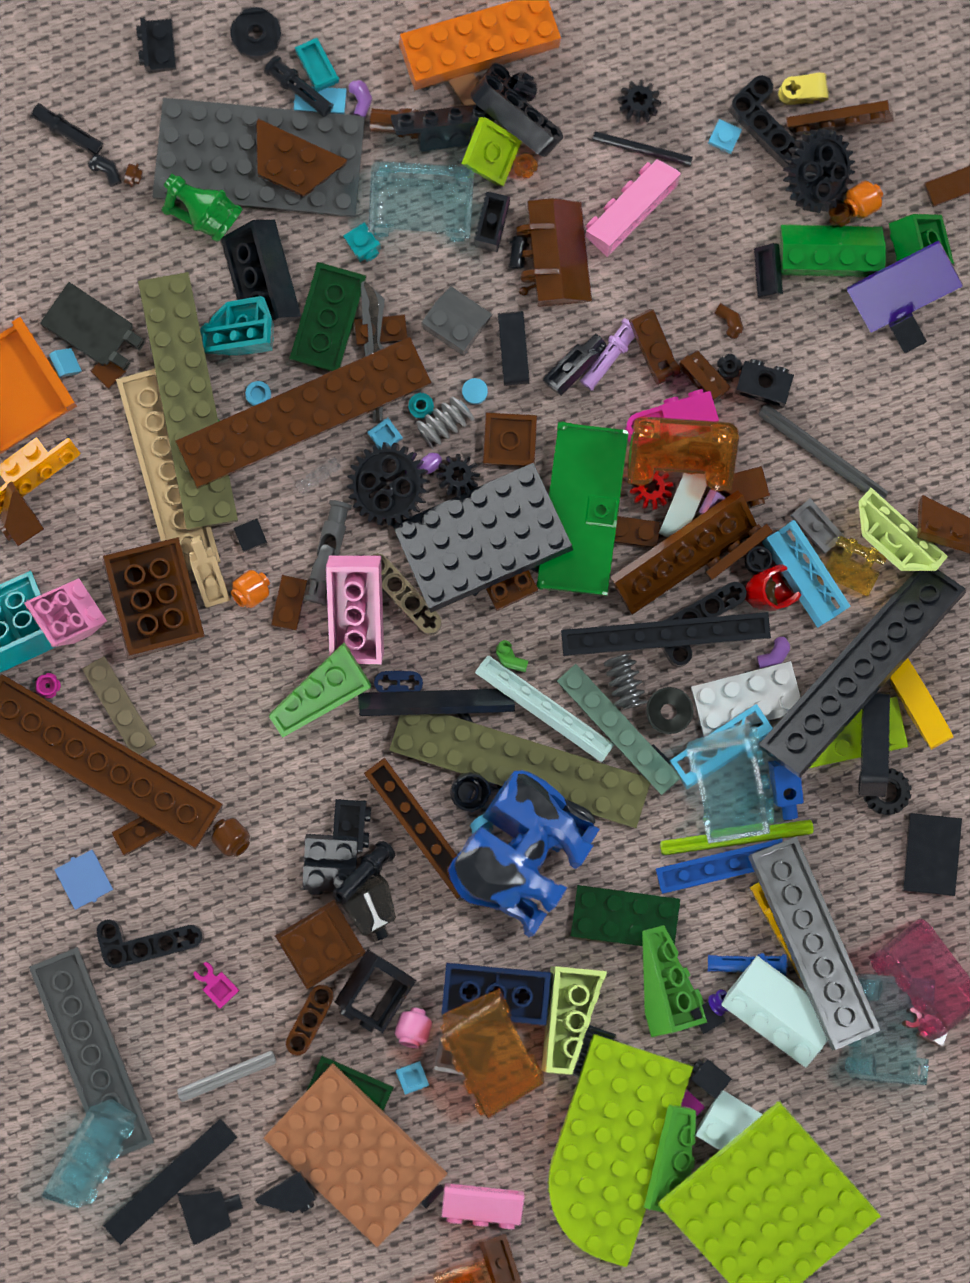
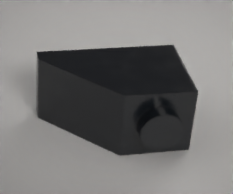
(289, 1195)

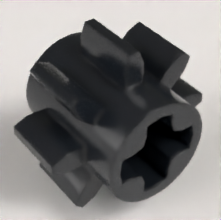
(523, 86)

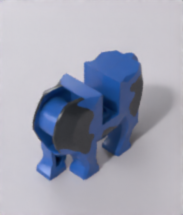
(508, 875)

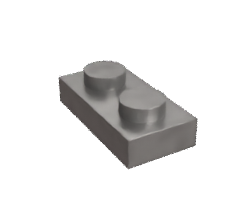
(816, 526)

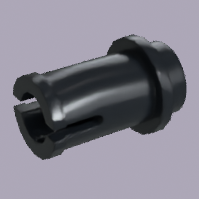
(518, 245)

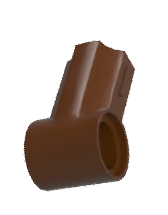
(381, 121)

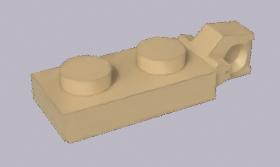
(208, 574)

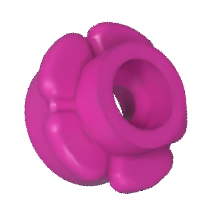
(41, 682)

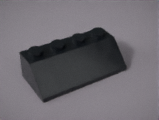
(261, 268)

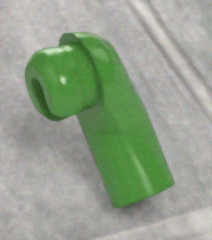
(508, 657)

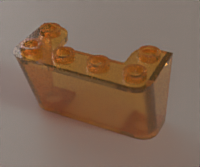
(685, 448)
(490, 1053)

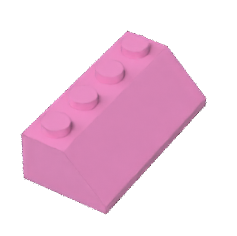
(632, 206)

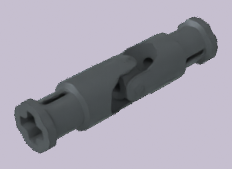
(335, 528)

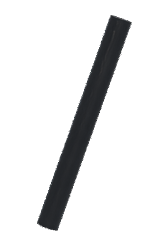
(642, 148)

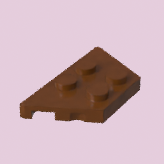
(292, 160)

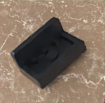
(351, 819)

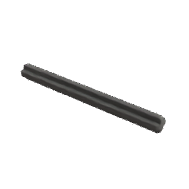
(820, 451)

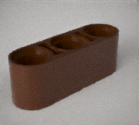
(301, 1029)

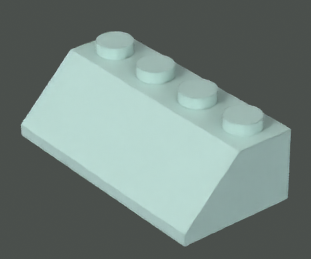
(777, 1011)
(725, 1120)

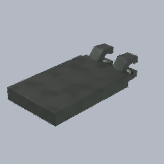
(90, 327)

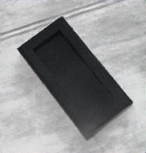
(768, 271)

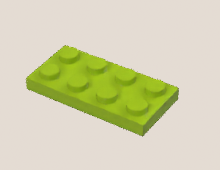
(848, 742)

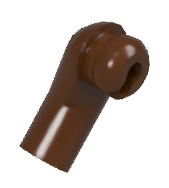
(733, 320)

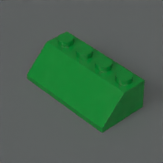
(831, 250)

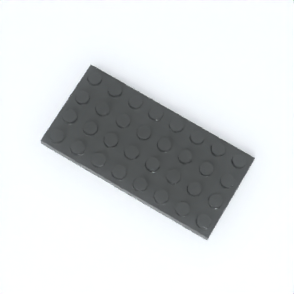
(217, 150)

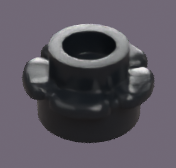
(732, 372)

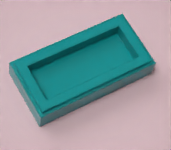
(316, 64)

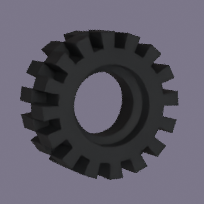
(901, 799)

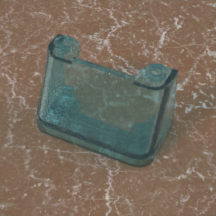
(421, 199)

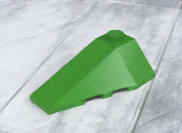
(667, 989)

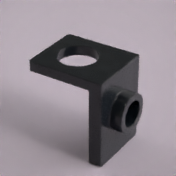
(908, 333)

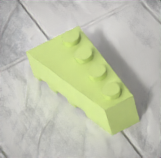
(568, 1015)

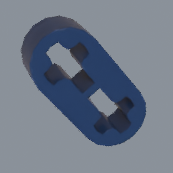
(398, 676)

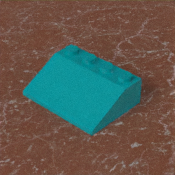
(19, 632)

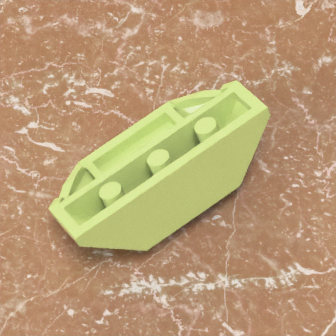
(896, 536)

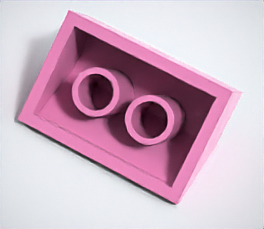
(482, 1205)

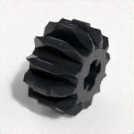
(635, 109)
(448, 474)

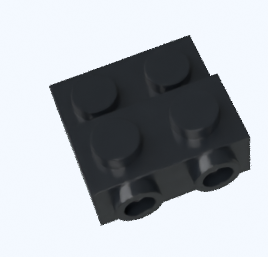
(328, 862)

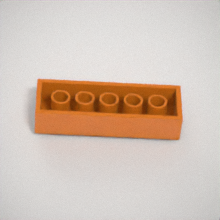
(478, 41)

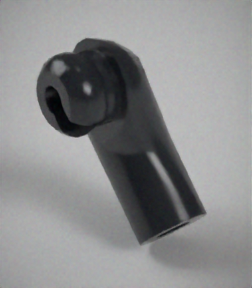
(107, 166)

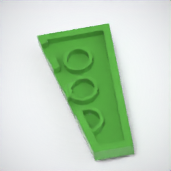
(323, 690)
(674, 1154)

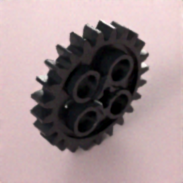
(819, 170)
(399, 503)

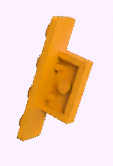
(34, 465)

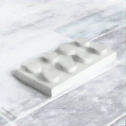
(724, 699)

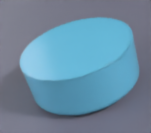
(474, 391)
(257, 392)

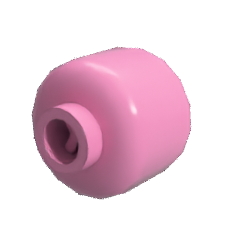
(413, 1028)

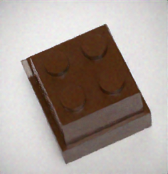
(320, 944)

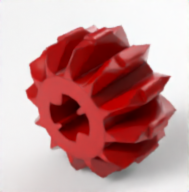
(656, 495)

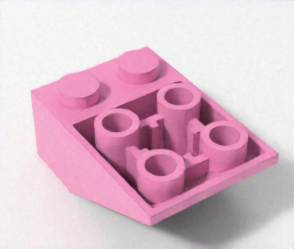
(66, 614)

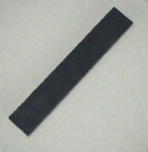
(434, 702)
(170, 1181)

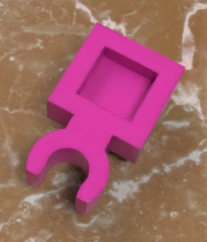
(219, 987)

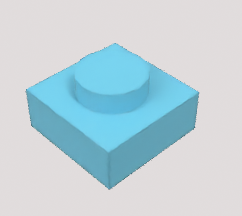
(725, 136)

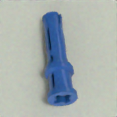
(740, 963)

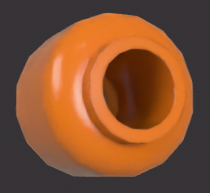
(864, 199)
(250, 589)

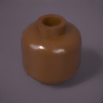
(230, 837)

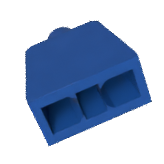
(781, 779)

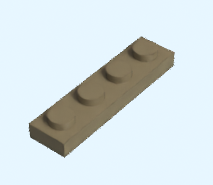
(119, 706)

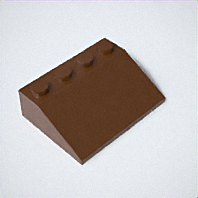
(153, 597)

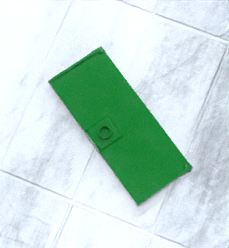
(587, 500)

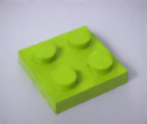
(491, 151)

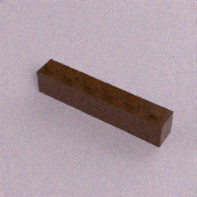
(413, 819)

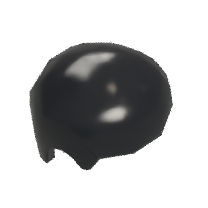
(463, 789)

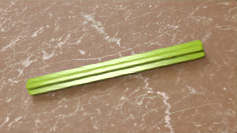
(700, 842)

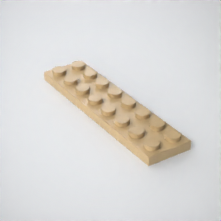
(150, 436)

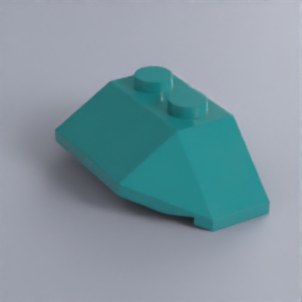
(239, 328)

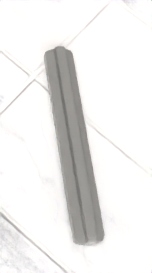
(226, 1076)

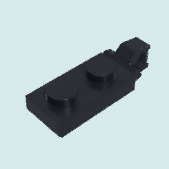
(574, 364)

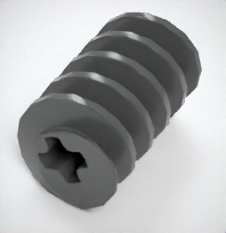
(624, 681)

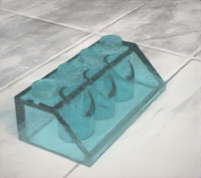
(90, 1154)

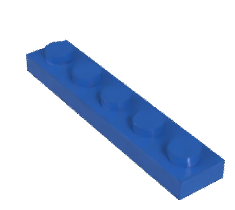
(709, 868)

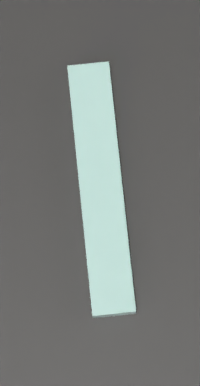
(544, 708)

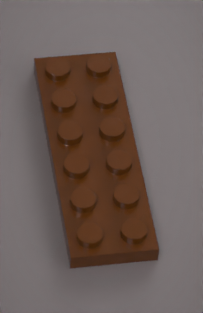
(684, 552)

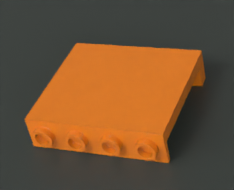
(28, 387)

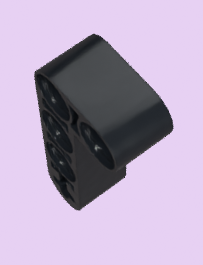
(514, 112)
(758, 112)
(699, 611)
(875, 746)
(152, 941)

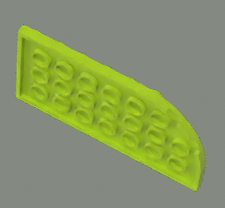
(611, 1145)

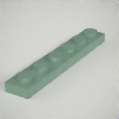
(618, 729)

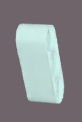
(684, 503)

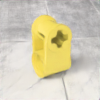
(807, 88)

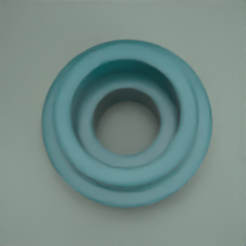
(417, 412)

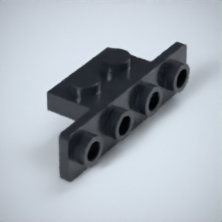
(440, 127)

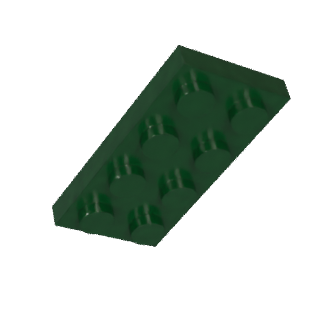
(327, 317)
(621, 915)

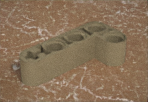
(405, 593)

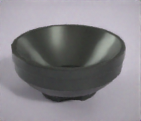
(679, 700)

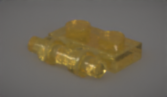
(850, 572)

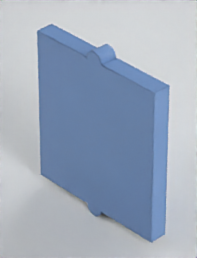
(83, 879)

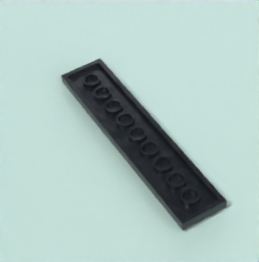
(861, 670)

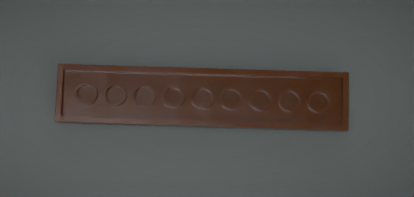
(303, 412)
(105, 764)

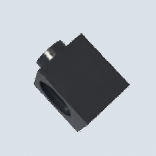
(709, 1077)

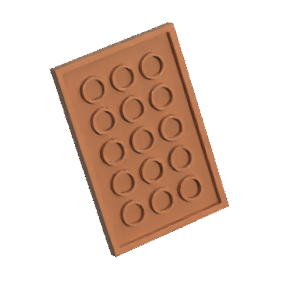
(355, 1155)

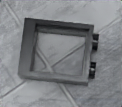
(391, 1001)

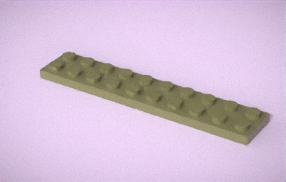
(184, 391)
(496, 754)

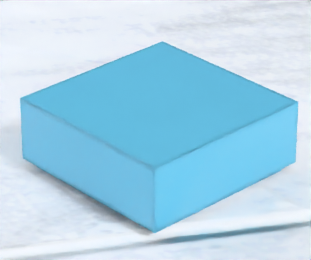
(65, 362)
(386, 433)
(412, 1077)

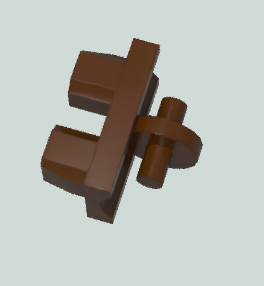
(512, 590)

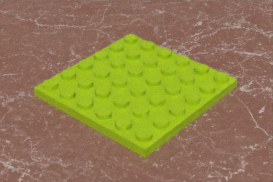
(769, 1204)

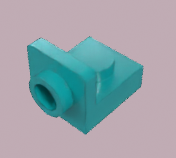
(363, 243)

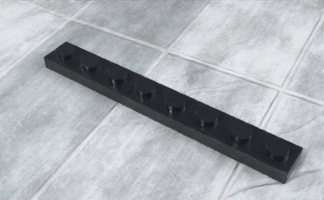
(665, 634)

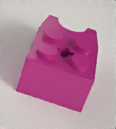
(695, 407)

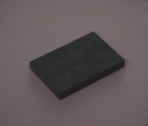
(932, 854)

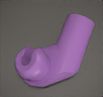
(363, 96)
(431, 462)
(777, 655)

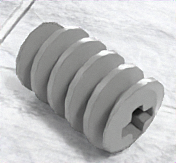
(444, 421)

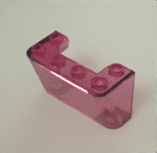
(928, 975)

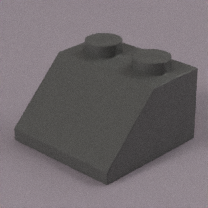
(456, 320)

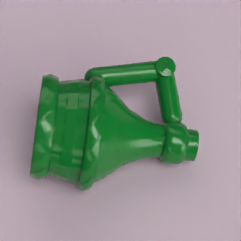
(207, 208)

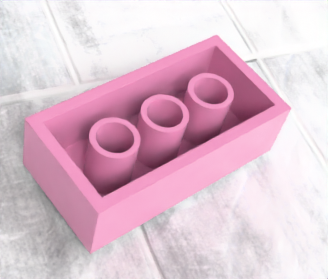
(356, 606)

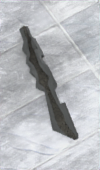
(372, 315)

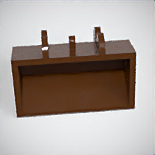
(557, 252)

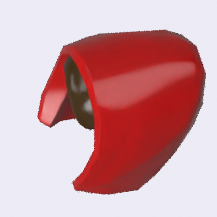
(768, 591)

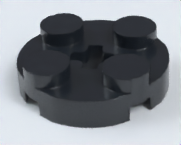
(244, 24)

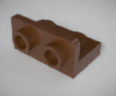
(704, 375)

